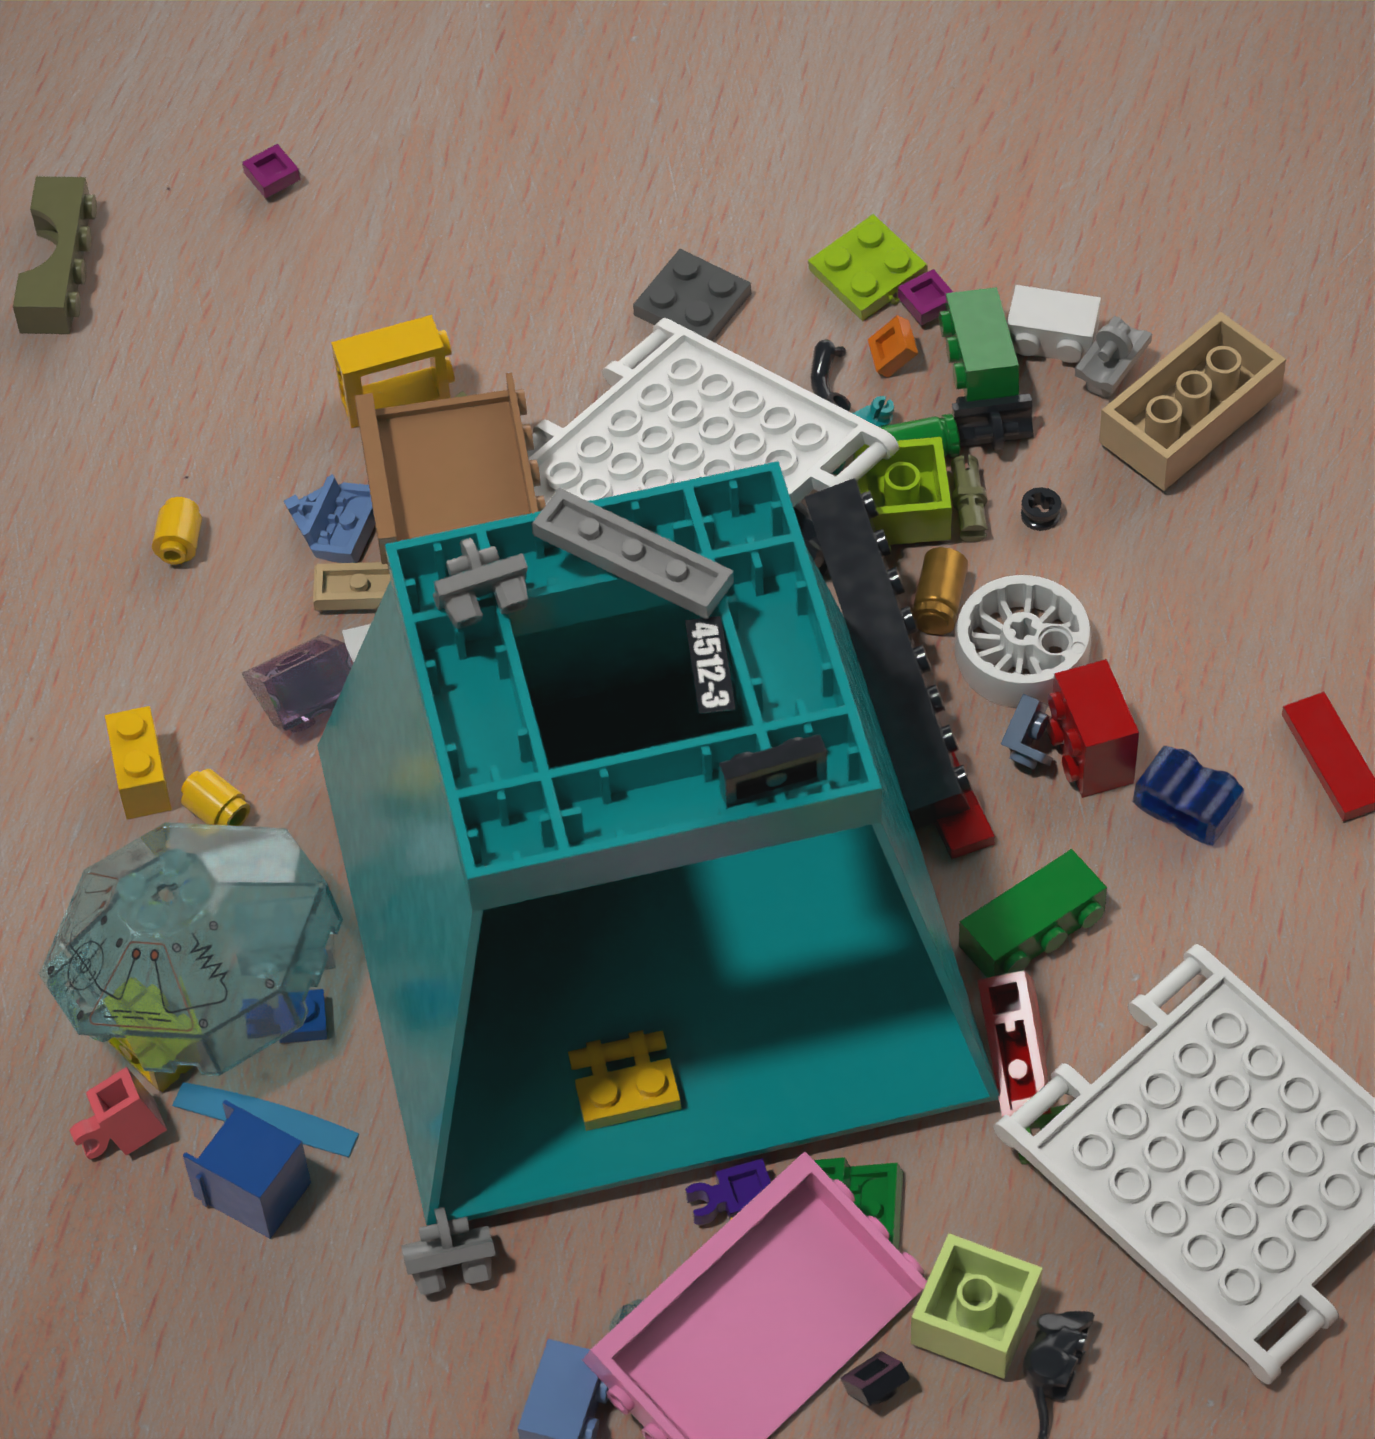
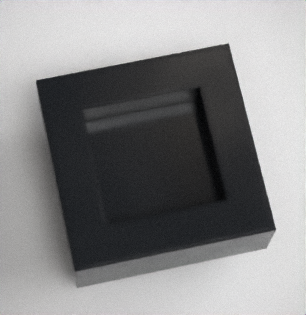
(875, 1379)

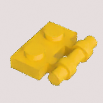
(626, 1092)

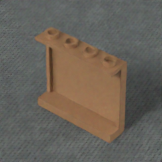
(448, 463)

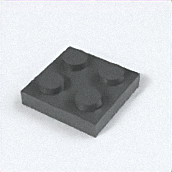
(693, 295)

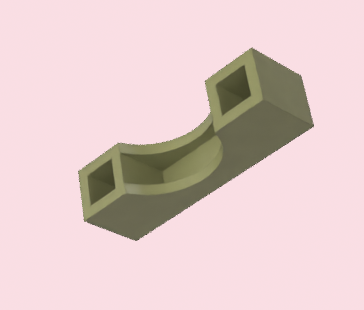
(48, 294)

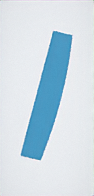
(301, 1125)

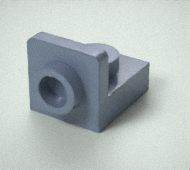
(1027, 724)

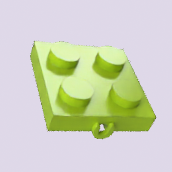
(867, 267)

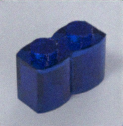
(1188, 795)

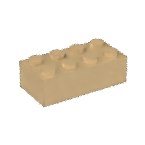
(1192, 400)

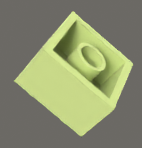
(976, 1305)

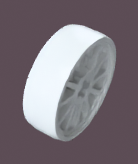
(1021, 640)

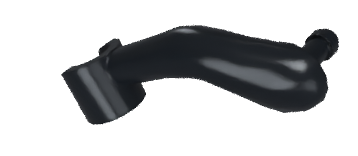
(823, 357)

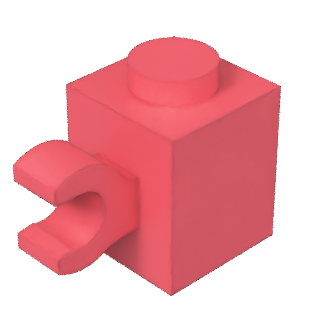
(122, 1113)

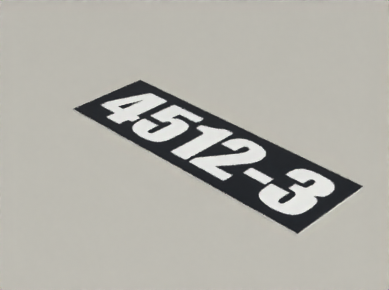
(710, 664)

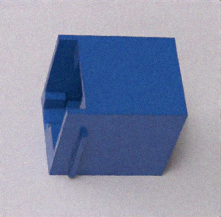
(250, 1171)

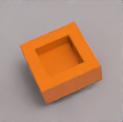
(892, 346)

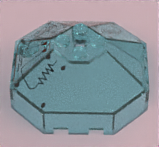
(212, 967)

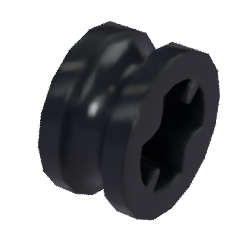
(1034, 517)

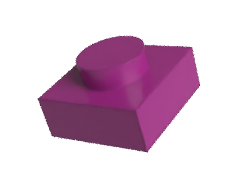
(271, 171)
(924, 296)

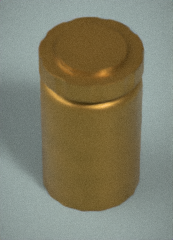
(939, 590)

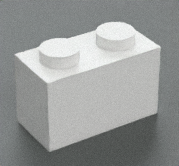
(1053, 323)

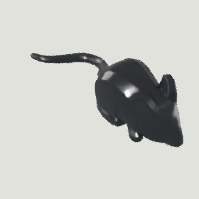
(1053, 1356)

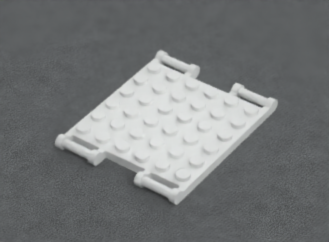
(695, 412)
(1217, 1158)

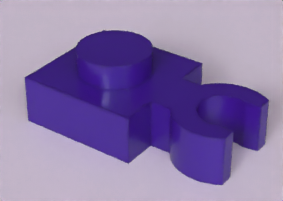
(733, 1191)

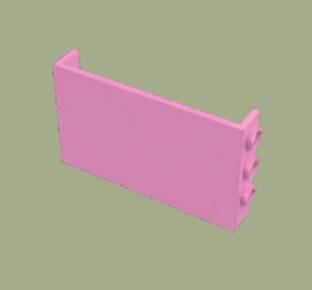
(758, 1314)

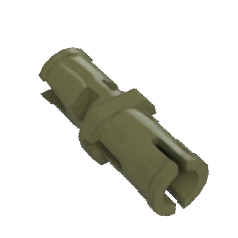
(969, 499)

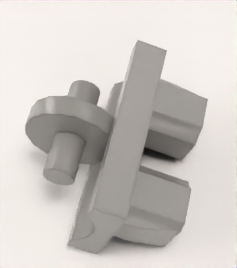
(1111, 356)
(460, 592)
(448, 1245)

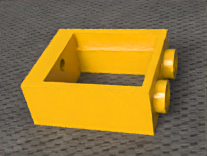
(389, 349)

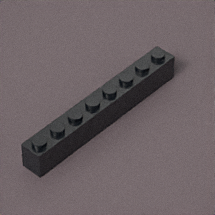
(887, 653)

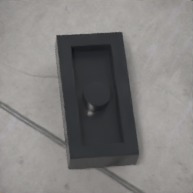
(773, 770)

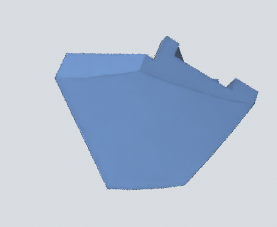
(335, 520)

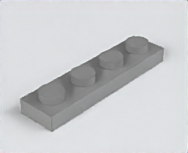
(633, 553)

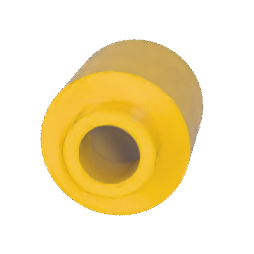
(177, 530)
(214, 799)

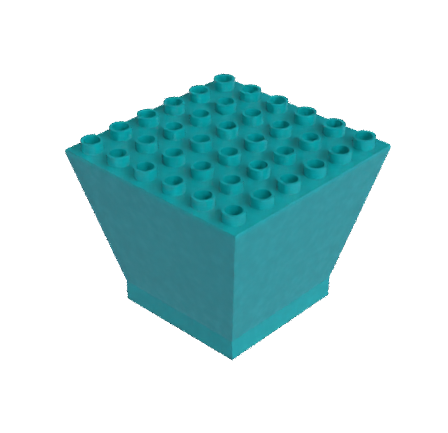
(560, 870)

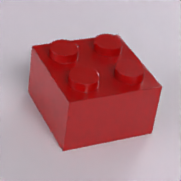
(1093, 728)

